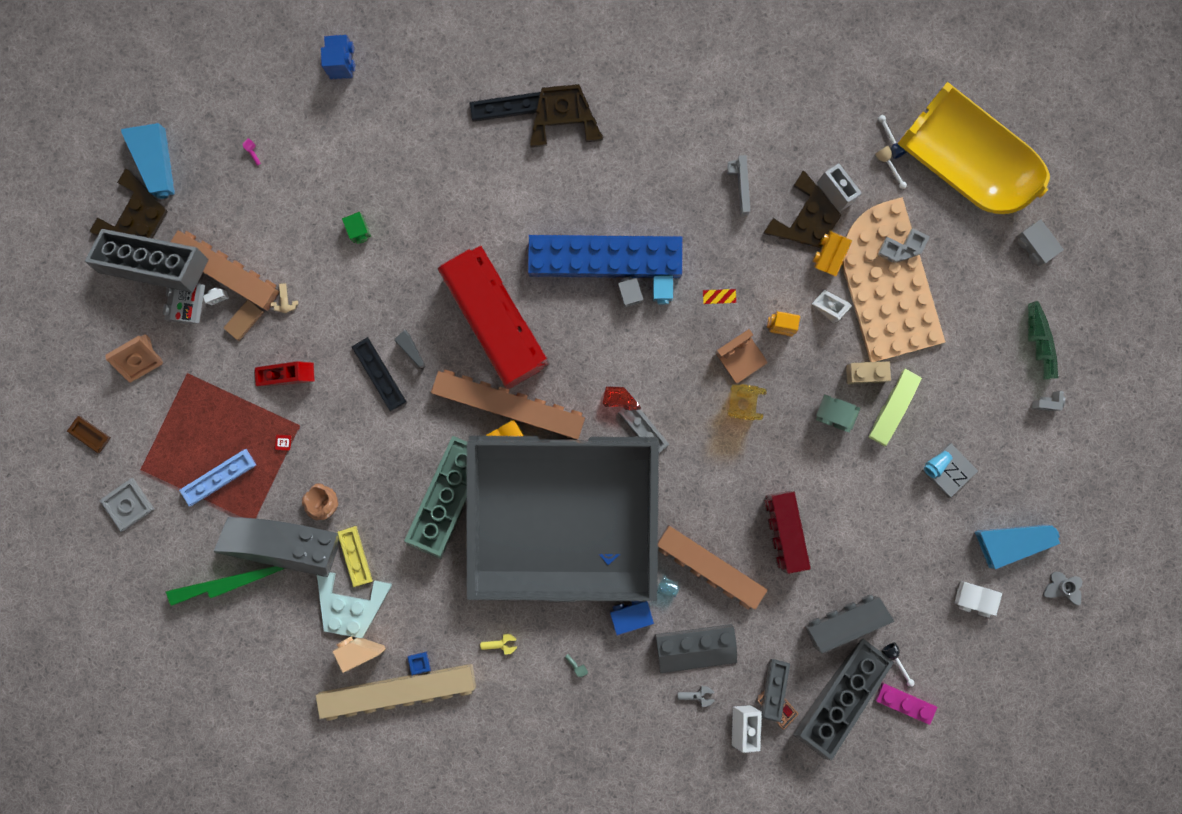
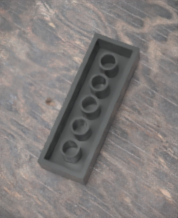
(147, 260)

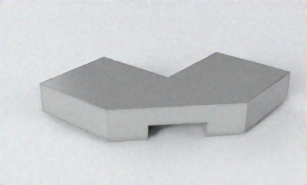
(896, 252)

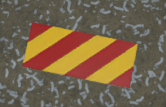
(719, 296)

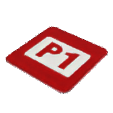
(283, 442)

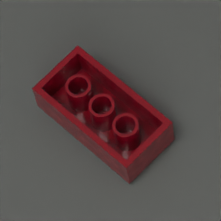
(787, 531)

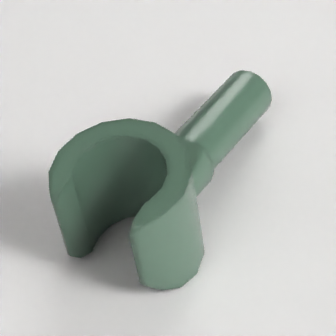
(581, 670)

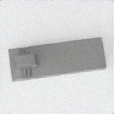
(739, 168)

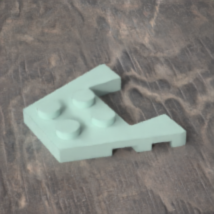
(349, 614)

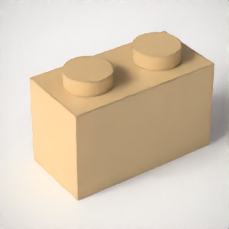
(868, 372)

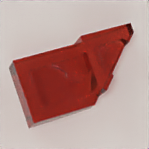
(619, 397)

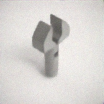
(697, 696)

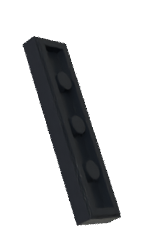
(504, 106)
(379, 374)

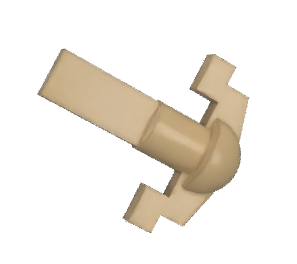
(284, 308)

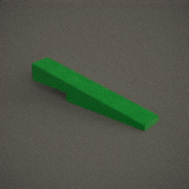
(218, 586)

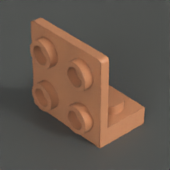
(741, 356)

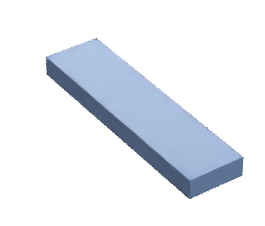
(217, 477)

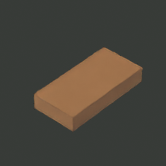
(243, 320)

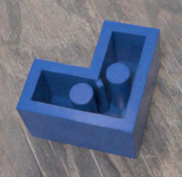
(337, 57)

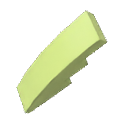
(895, 407)

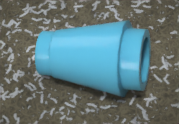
(938, 464)

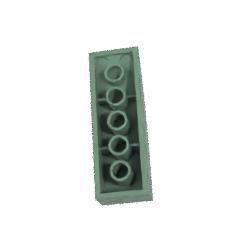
(442, 502)

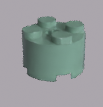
(837, 412)

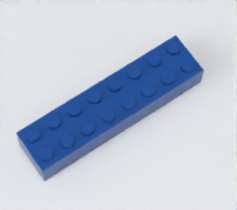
(604, 256)

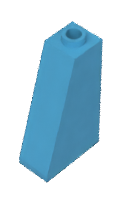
(151, 155)
(1015, 543)

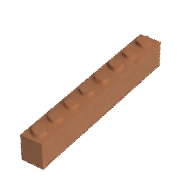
(508, 405)

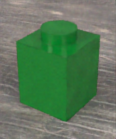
(356, 228)

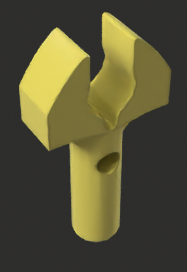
(500, 644)

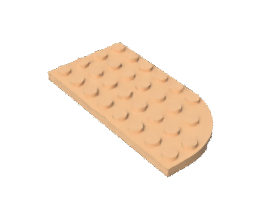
(889, 297)

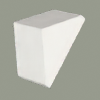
(831, 306)

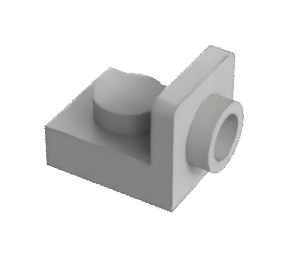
(1053, 404)

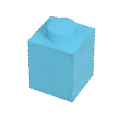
(662, 289)

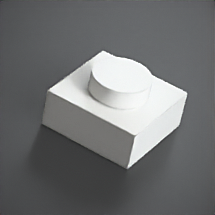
(215, 296)

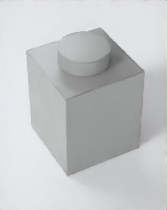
(630, 291)

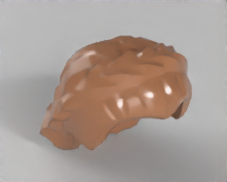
(320, 502)

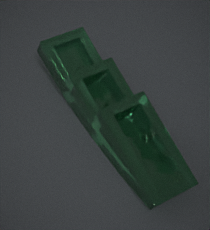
(1040, 332)

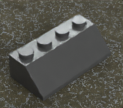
(848, 623)
(696, 648)

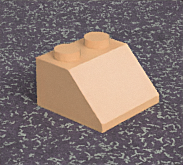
(355, 652)

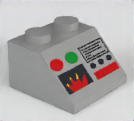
(183, 305)

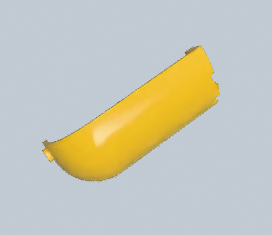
(976, 154)

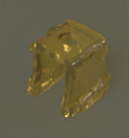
(750, 394)

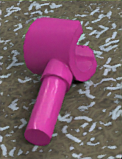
(248, 146)

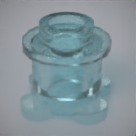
(668, 587)

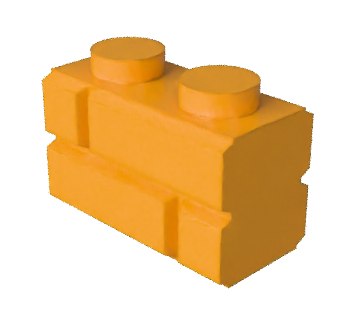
(832, 253)

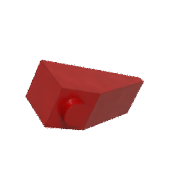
(285, 373)

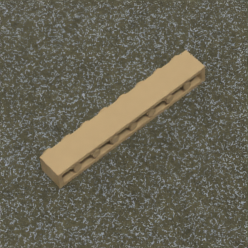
(396, 691)

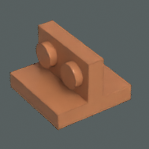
(134, 358)

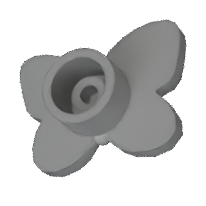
(1065, 587)

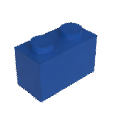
(631, 616)

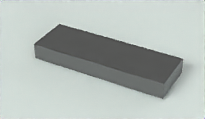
(775, 690)

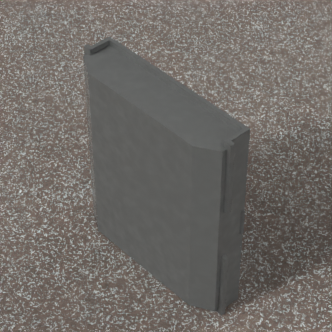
(549, 511)

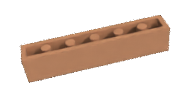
(231, 273)
(711, 567)

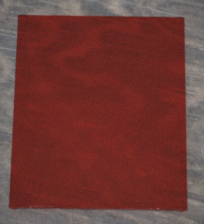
(208, 429)

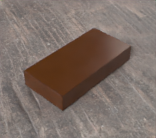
(88, 434)

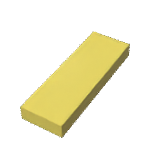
(354, 556)

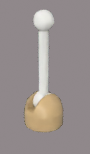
(884, 155)

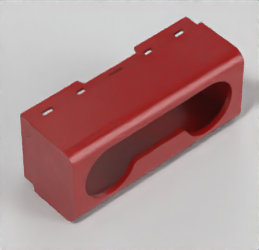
(493, 316)

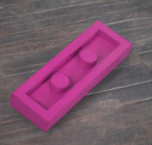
(906, 703)

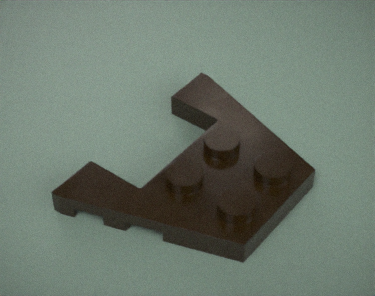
(563, 106)
(141, 215)
(814, 219)

